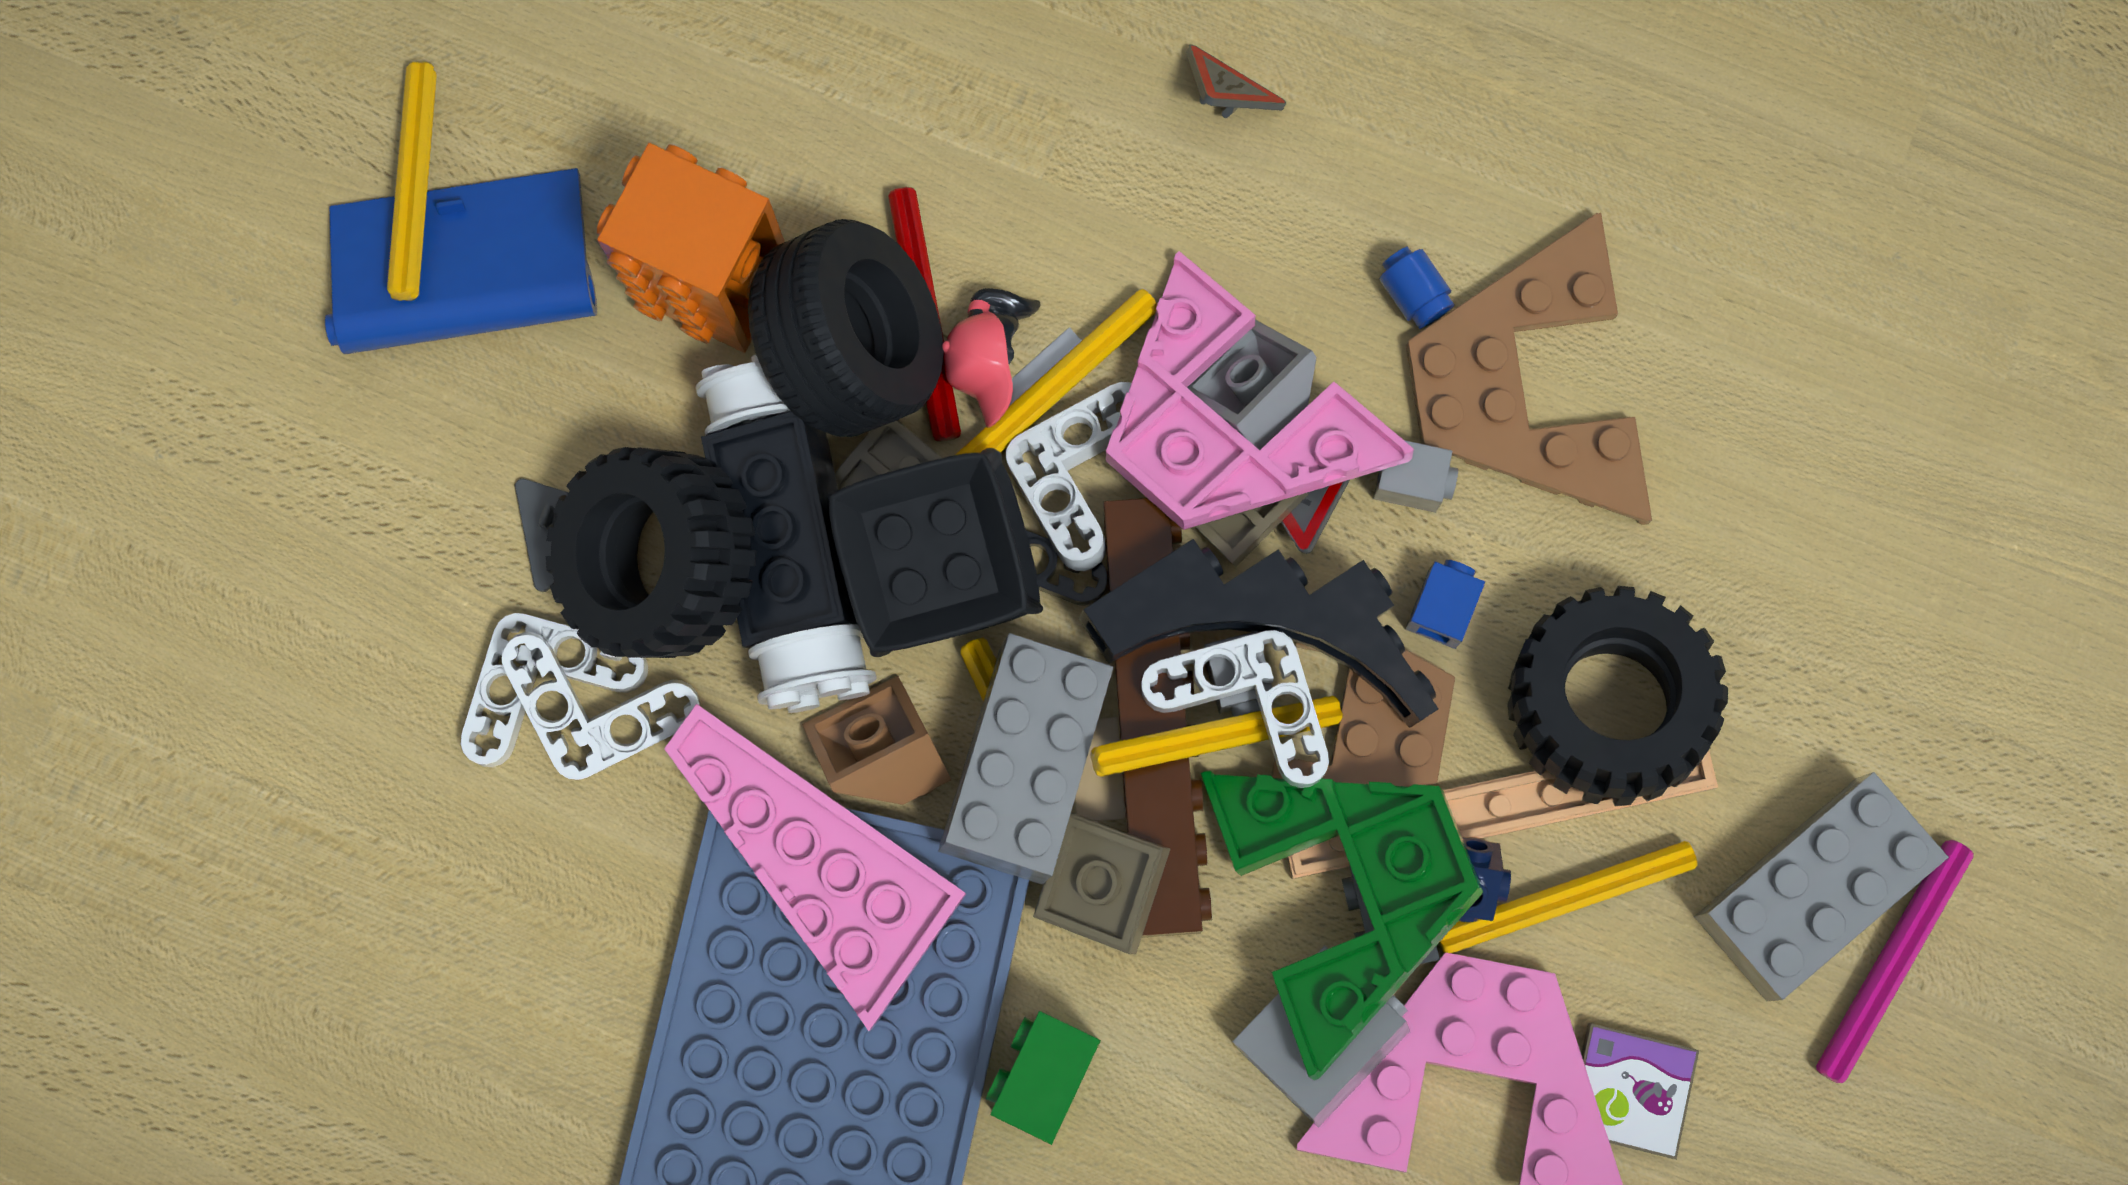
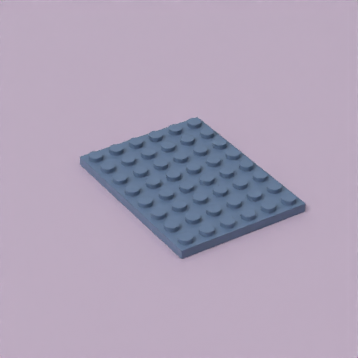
(774, 1073)

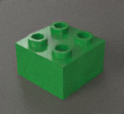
(1043, 1076)

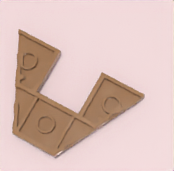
(1473, 389)

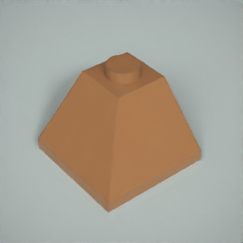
(877, 747)

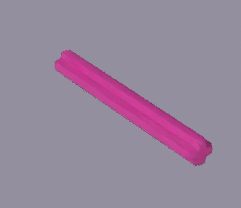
(1893, 964)

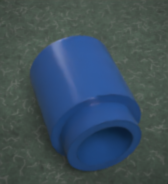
(1416, 286)

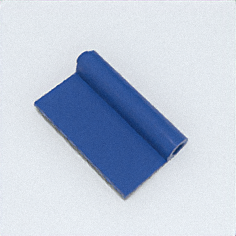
(489, 263)

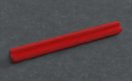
(911, 238)

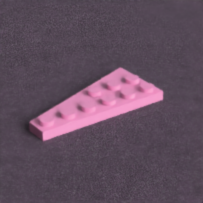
(838, 881)

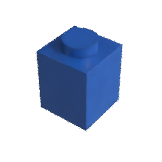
(1446, 603)

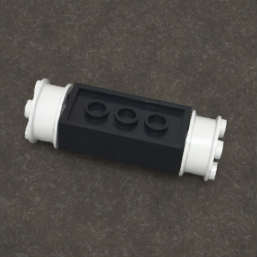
(798, 604)

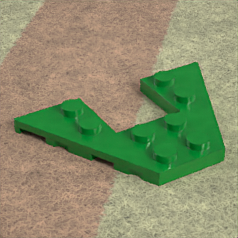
(1406, 868)

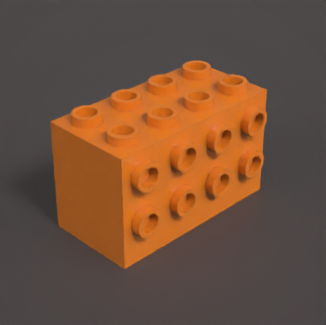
(688, 243)

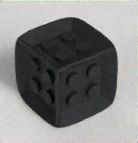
(934, 551)

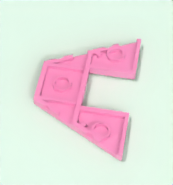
(1192, 457)
(1488, 1023)

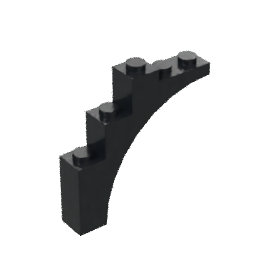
(1338, 619)

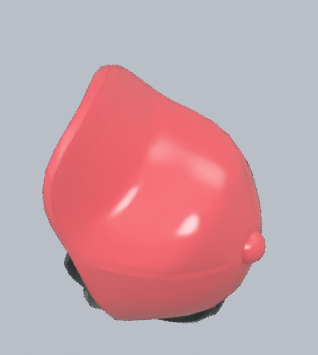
(981, 349)

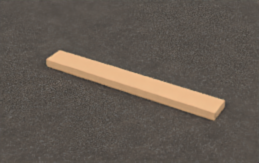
(1504, 808)

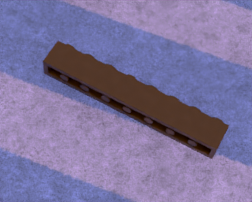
(1162, 795)

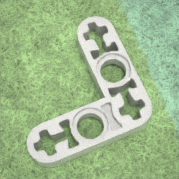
(1056, 459)
(555, 635)
(1249, 676)
(593, 731)

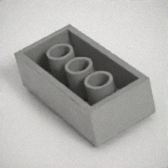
(1026, 759)
(1821, 887)

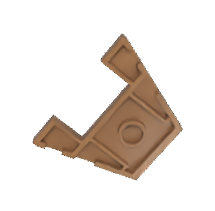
(1377, 743)

